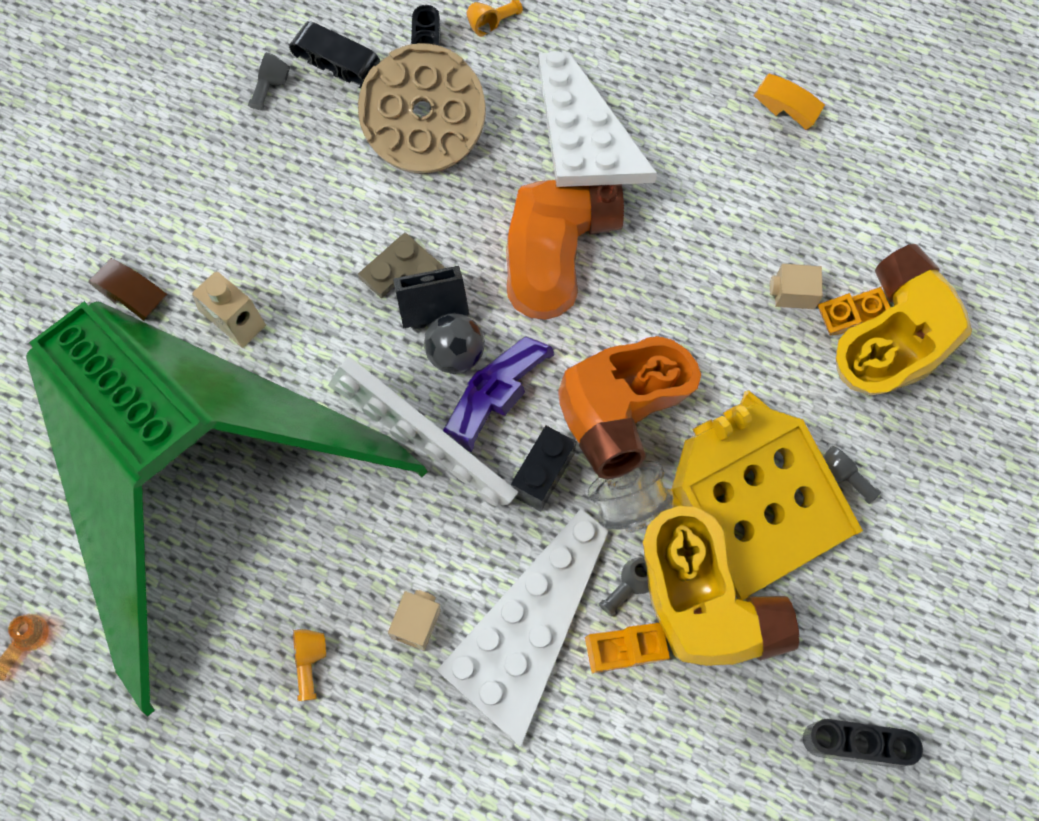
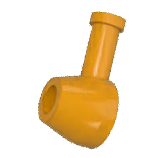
(481, 14)
(309, 649)

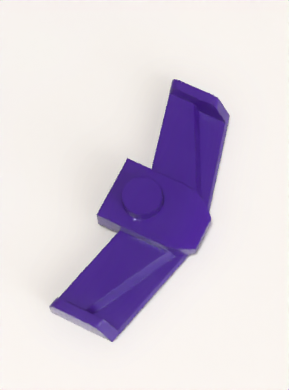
(494, 390)

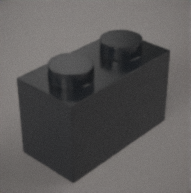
(430, 295)
(543, 468)

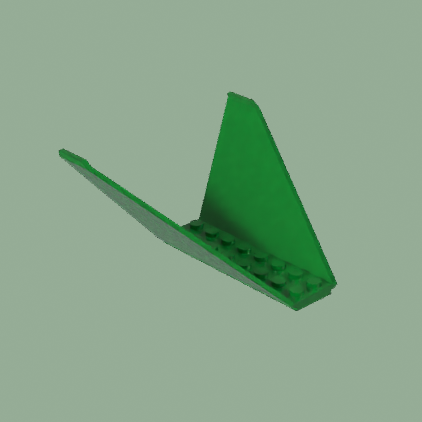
(125, 406)

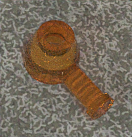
(29, 641)

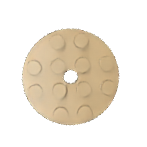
(413, 76)

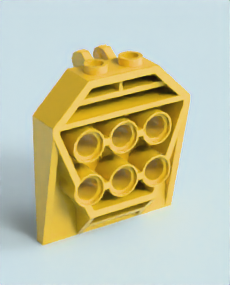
(797, 533)

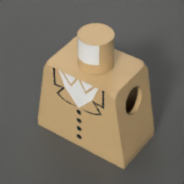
(223, 303)

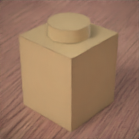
(797, 286)
(415, 619)

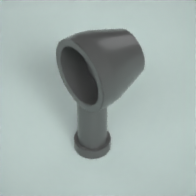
(271, 72)
(845, 469)
(630, 584)

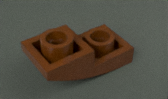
(128, 287)

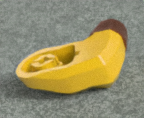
(911, 335)
(698, 596)

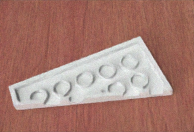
(583, 132)
(410, 425)
(516, 644)

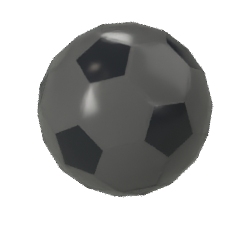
(454, 343)

